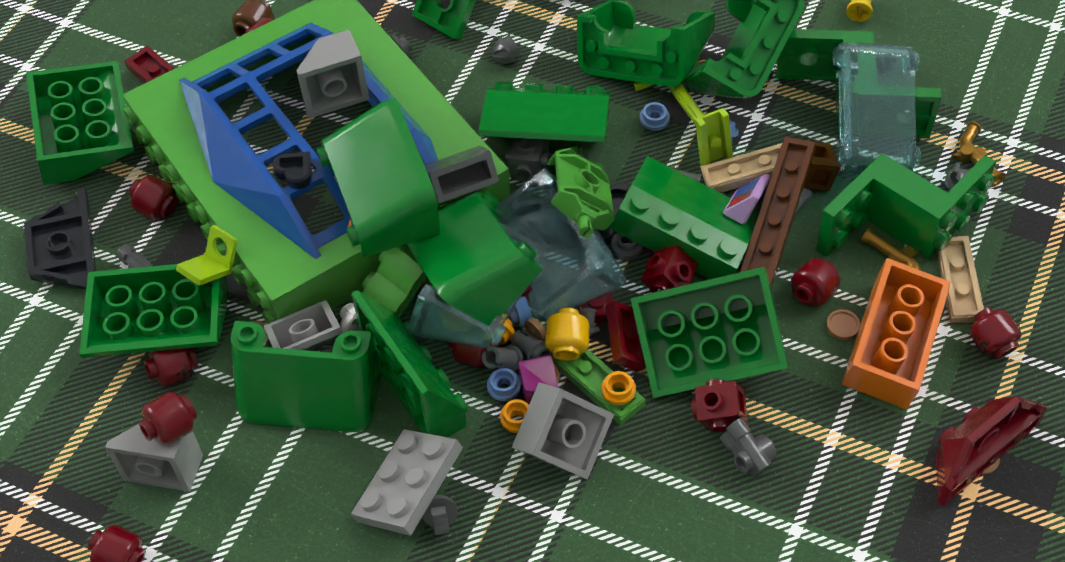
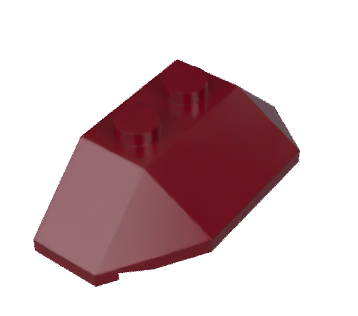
(981, 441)

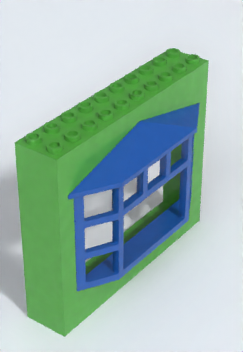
(231, 184)

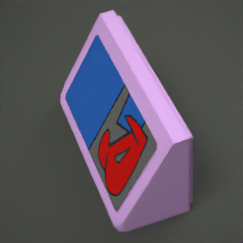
(745, 199)

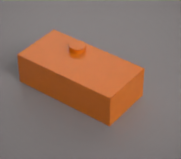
(896, 334)

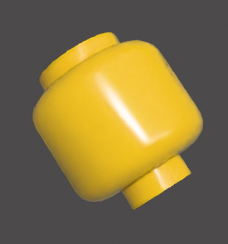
(567, 334)

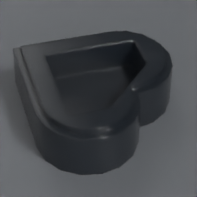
(294, 168)

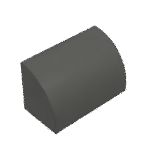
(462, 173)

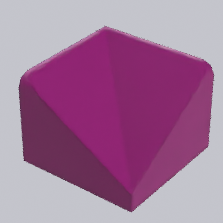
(534, 372)

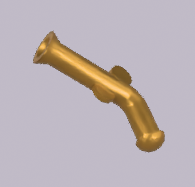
(970, 152)
(904, 256)

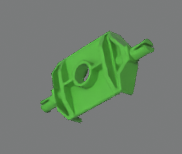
(582, 191)

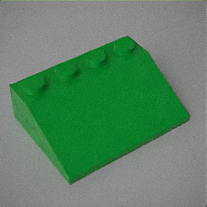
(545, 112)
(78, 119)
(675, 209)
(150, 311)
(709, 332)
(410, 370)

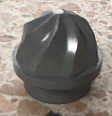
(505, 50)

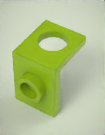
(212, 263)

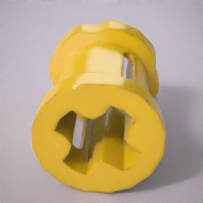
(859, 10)

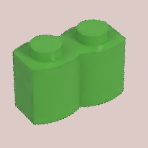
(395, 279)

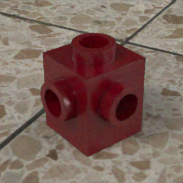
(669, 269)
(719, 404)

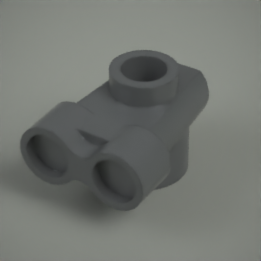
(750, 453)

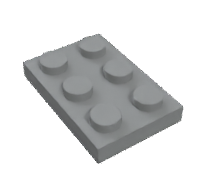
(407, 481)

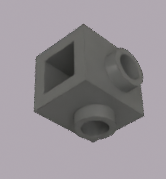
(527, 158)

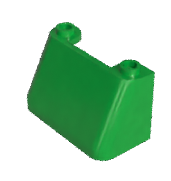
(619, 49)
(751, 51)
(381, 180)
(475, 259)
(305, 386)

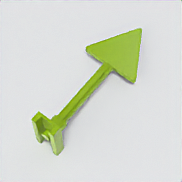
(711, 129)

